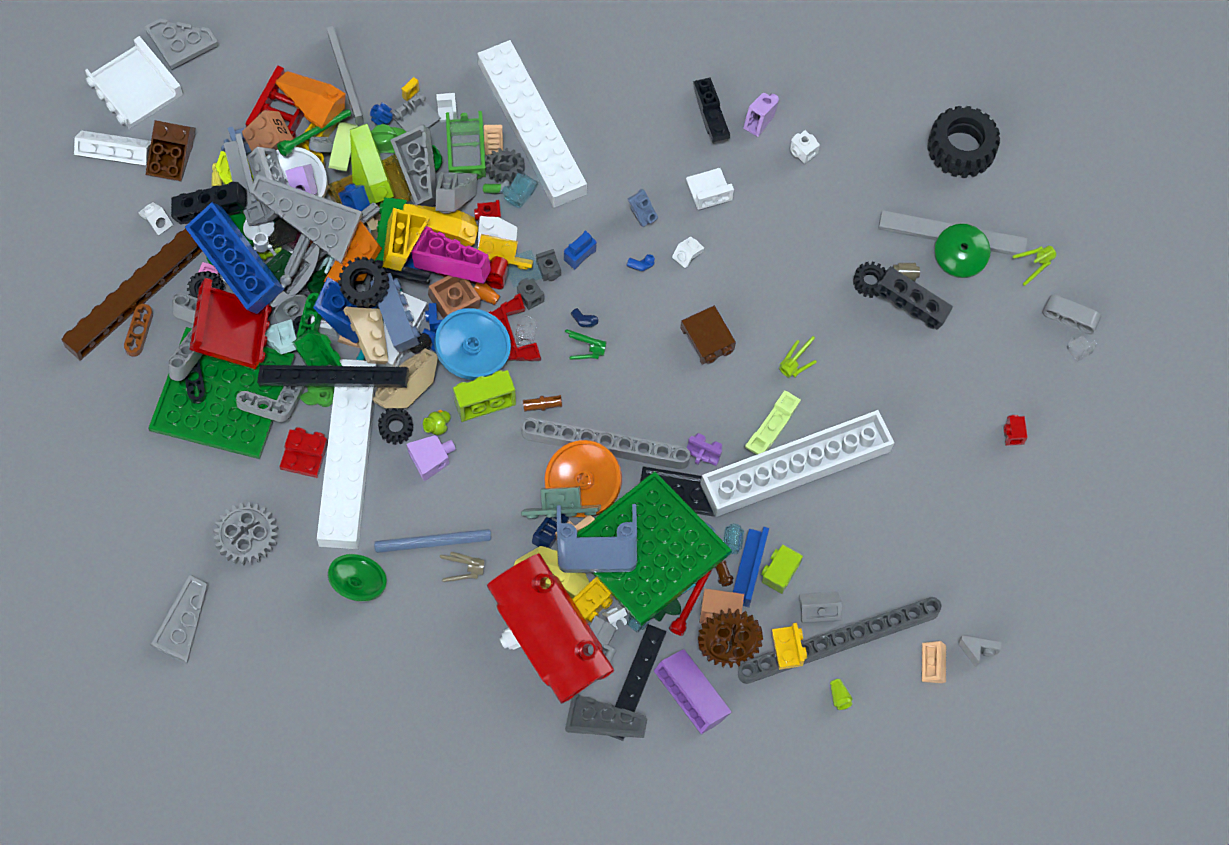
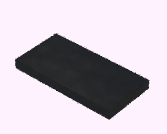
(686, 486)

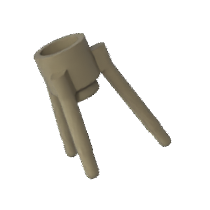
(475, 566)

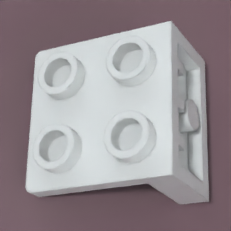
(709, 188)

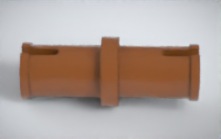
(542, 403)

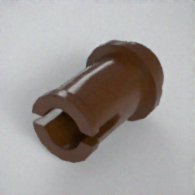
(725, 578)

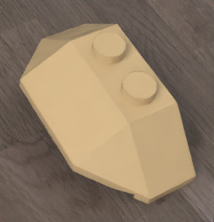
(421, 376)

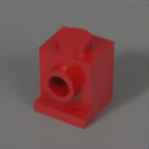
(488, 209)
(1016, 430)

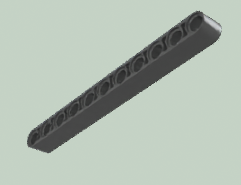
(849, 637)

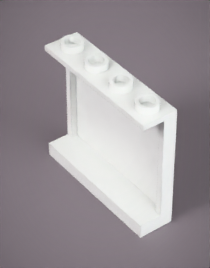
(134, 84)

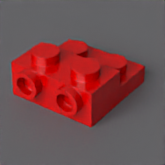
(304, 452)

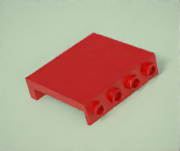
(227, 328)

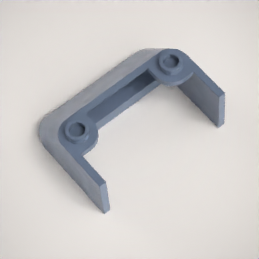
(597, 553)

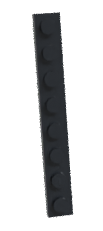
(333, 376)

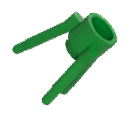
(596, 346)

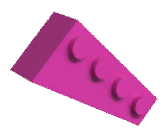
(449, 257)

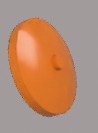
(587, 466)

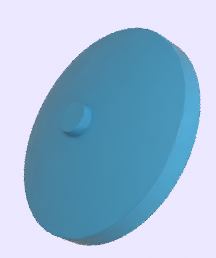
(472, 343)

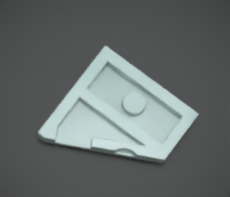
(281, 336)

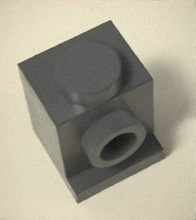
(544, 260)
(530, 298)

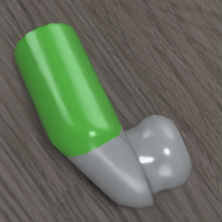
(495, 188)

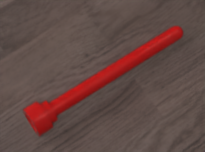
(679, 625)

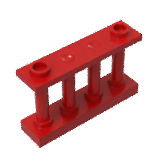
(271, 93)

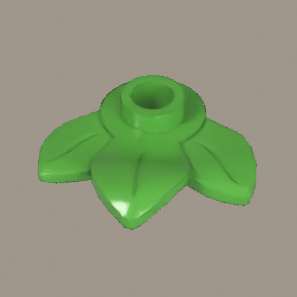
(318, 395)

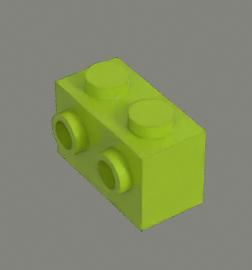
(781, 569)

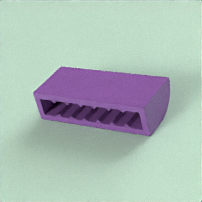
(692, 691)

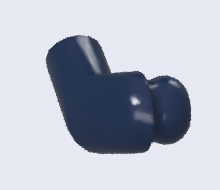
(584, 320)

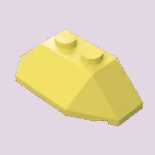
(571, 581)

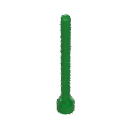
(286, 147)

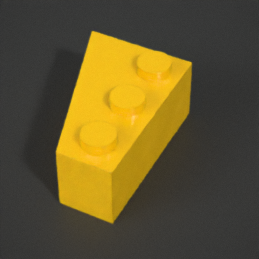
(401, 237)

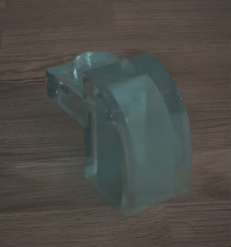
(520, 190)

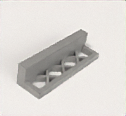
(239, 166)
(261, 166)

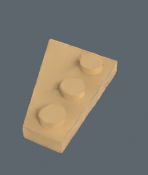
(370, 332)

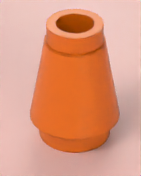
(486, 293)

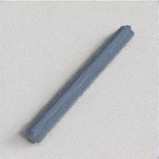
(432, 540)

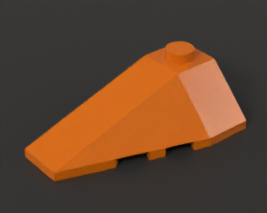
(315, 98)

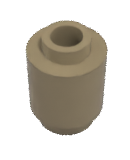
(908, 269)

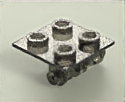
(282, 234)

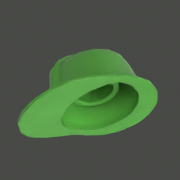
(382, 136)

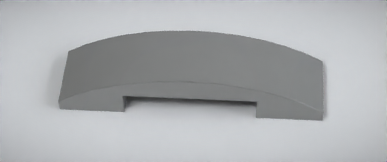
(301, 279)

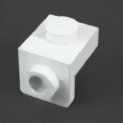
(687, 251)

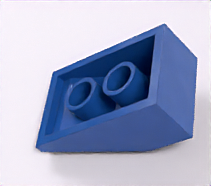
(331, 306)

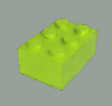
(484, 395)

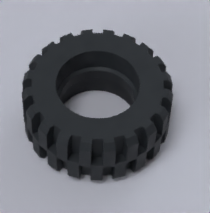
(969, 122)

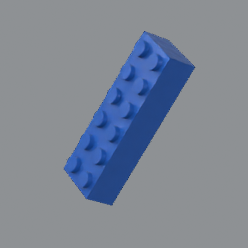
(234, 258)

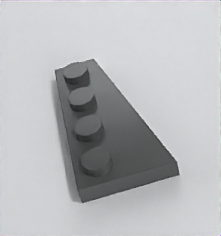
(597, 718)

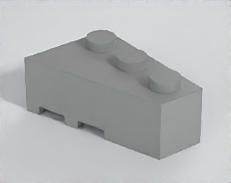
(454, 190)

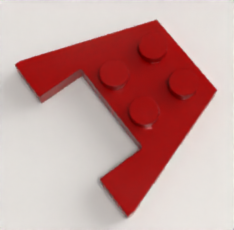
(524, 353)

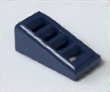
(543, 539)

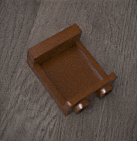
(708, 335)

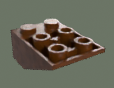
(169, 150)

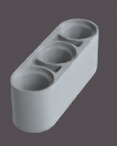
(1072, 314)

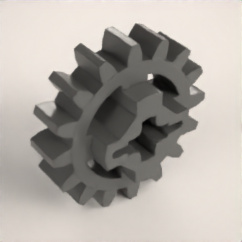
(504, 164)

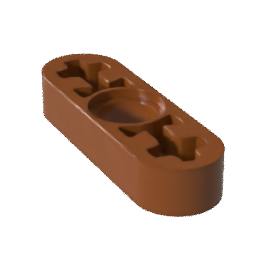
(135, 322)

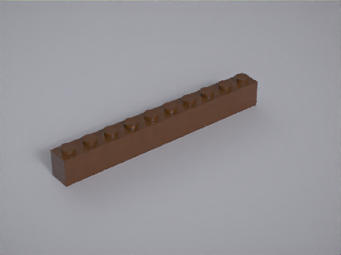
(132, 292)

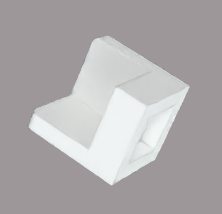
(445, 104)

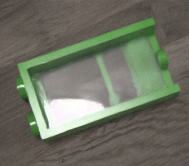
(466, 145)

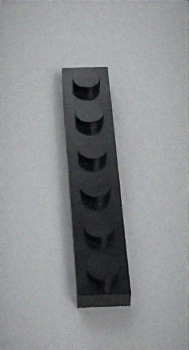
(640, 670)

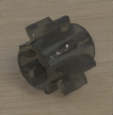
(425, 342)

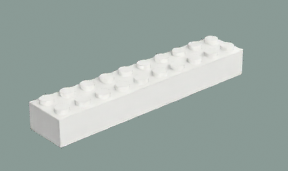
(532, 124)
(796, 463)
(346, 464)

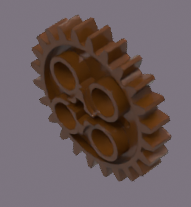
(712, 634)

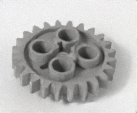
(257, 545)

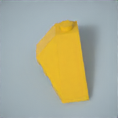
(454, 225)

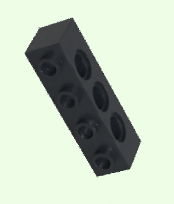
(230, 197)
(924, 298)

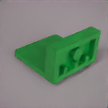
(316, 349)

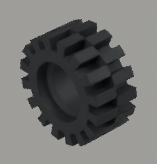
(865, 270)
(198, 279)
(401, 435)

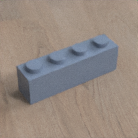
(397, 317)

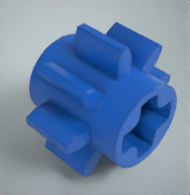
(381, 114)

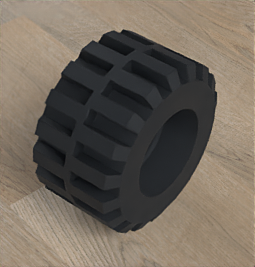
(354, 270)

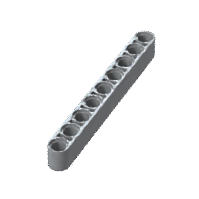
(615, 441)

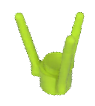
(1044, 256)
(789, 365)

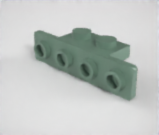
(567, 497)

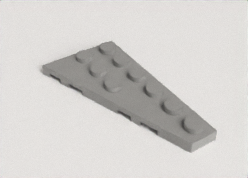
(317, 218)

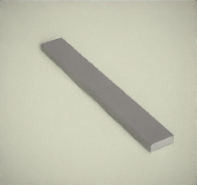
(932, 229)

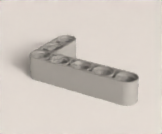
(183, 359)

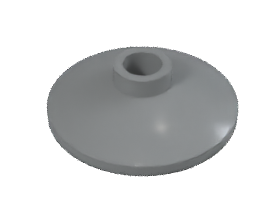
(290, 308)

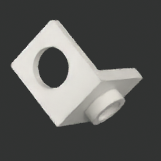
(152, 213)

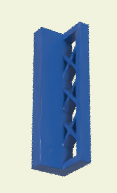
(750, 564)

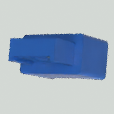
(579, 250)

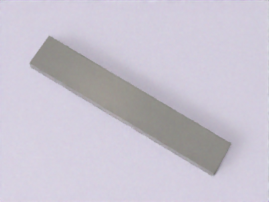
(345, 76)

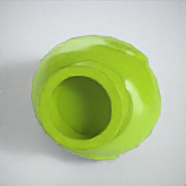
(436, 422)

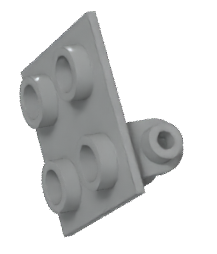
(415, 113)

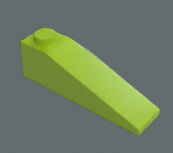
(368, 165)

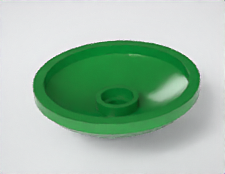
(962, 262)
(357, 577)

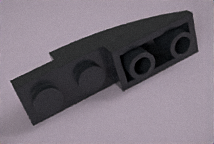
(710, 110)

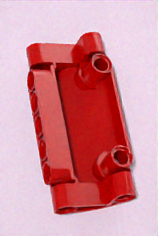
(549, 628)

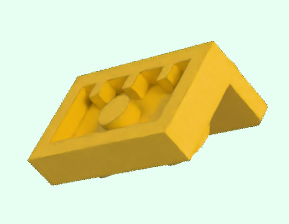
(593, 599)
(789, 647)

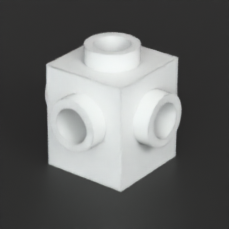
(804, 146)

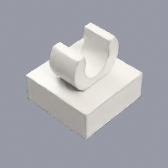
(614, 614)

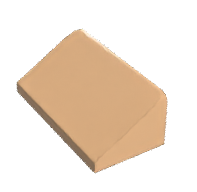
(934, 662)

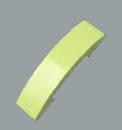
(342, 147)
(773, 424)

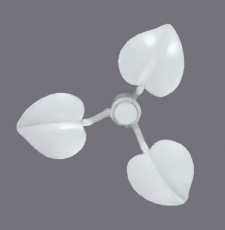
(259, 234)

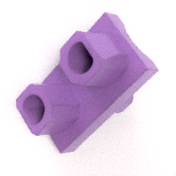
(703, 450)

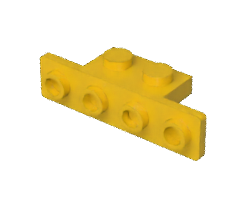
(503, 248)

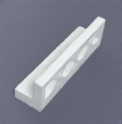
(111, 147)

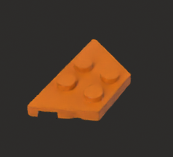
(361, 246)

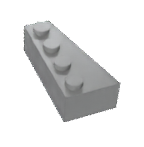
(417, 164)

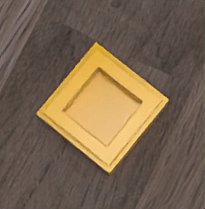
(410, 89)

